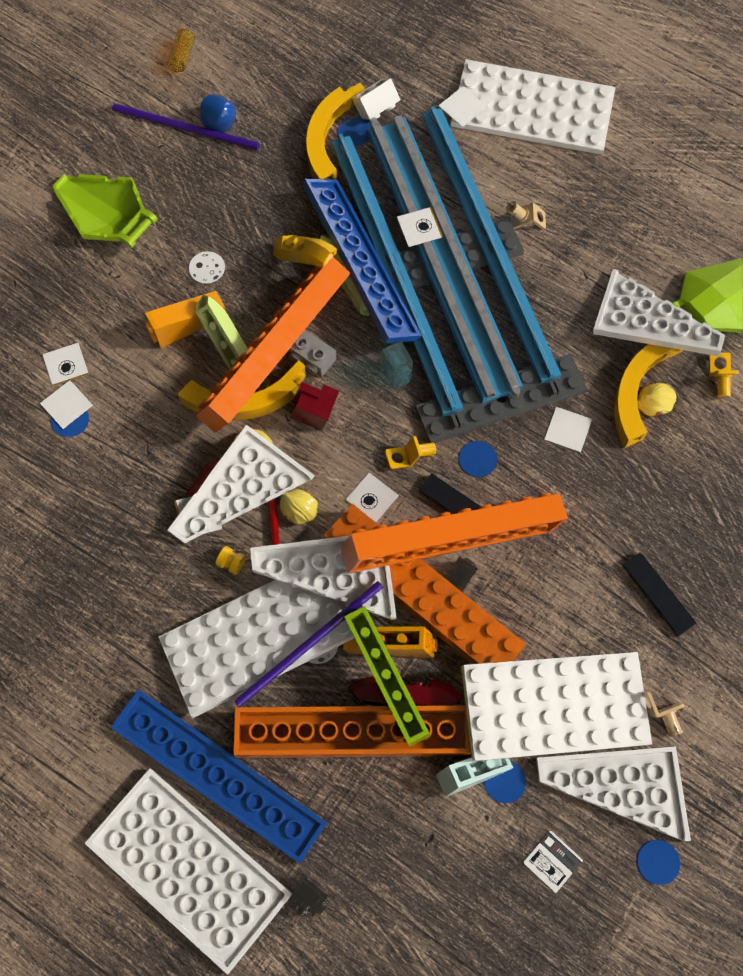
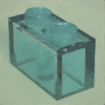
(397, 364)

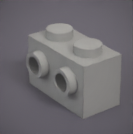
(312, 353)

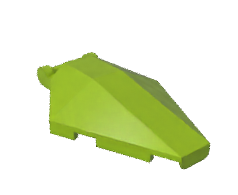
(104, 207)
(715, 295)

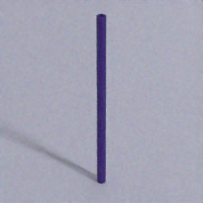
(186, 126)
(308, 644)

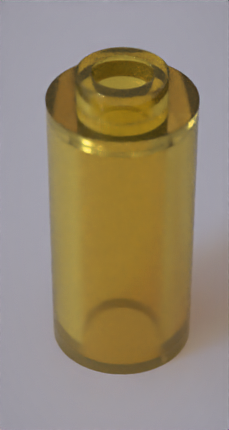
(181, 50)

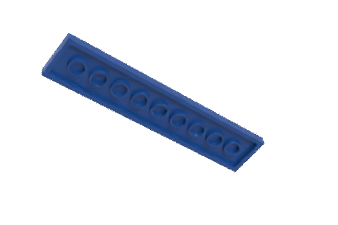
(361, 261)
(219, 776)

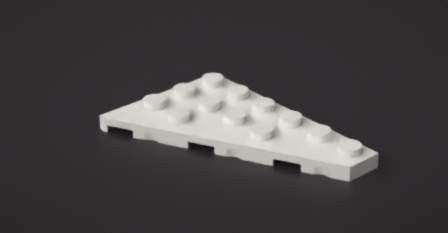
(637, 315)
(242, 480)
(321, 570)
(630, 783)

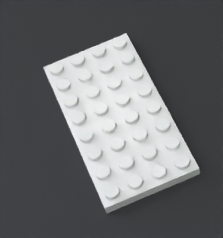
(538, 106)
(244, 639)
(555, 706)
(189, 870)

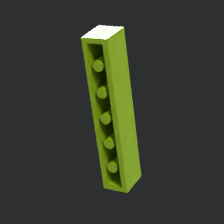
(387, 676)

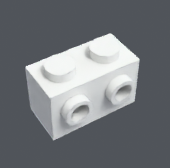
(376, 99)

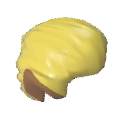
(656, 399)
(298, 506)

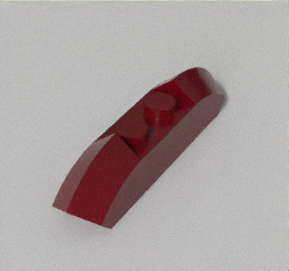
(435, 694)

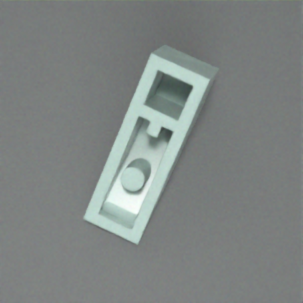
(470, 773)

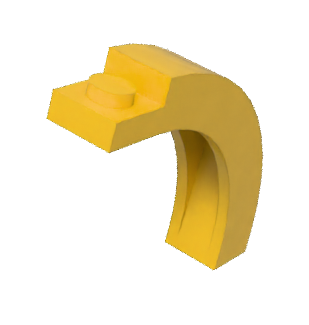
(322, 119)
(260, 402)
(626, 411)

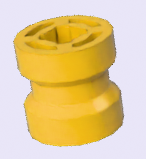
(230, 560)

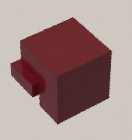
(313, 405)

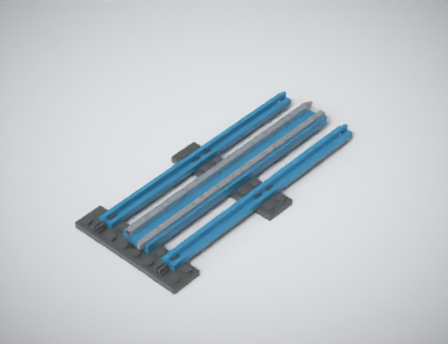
(448, 267)

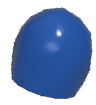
(217, 113)

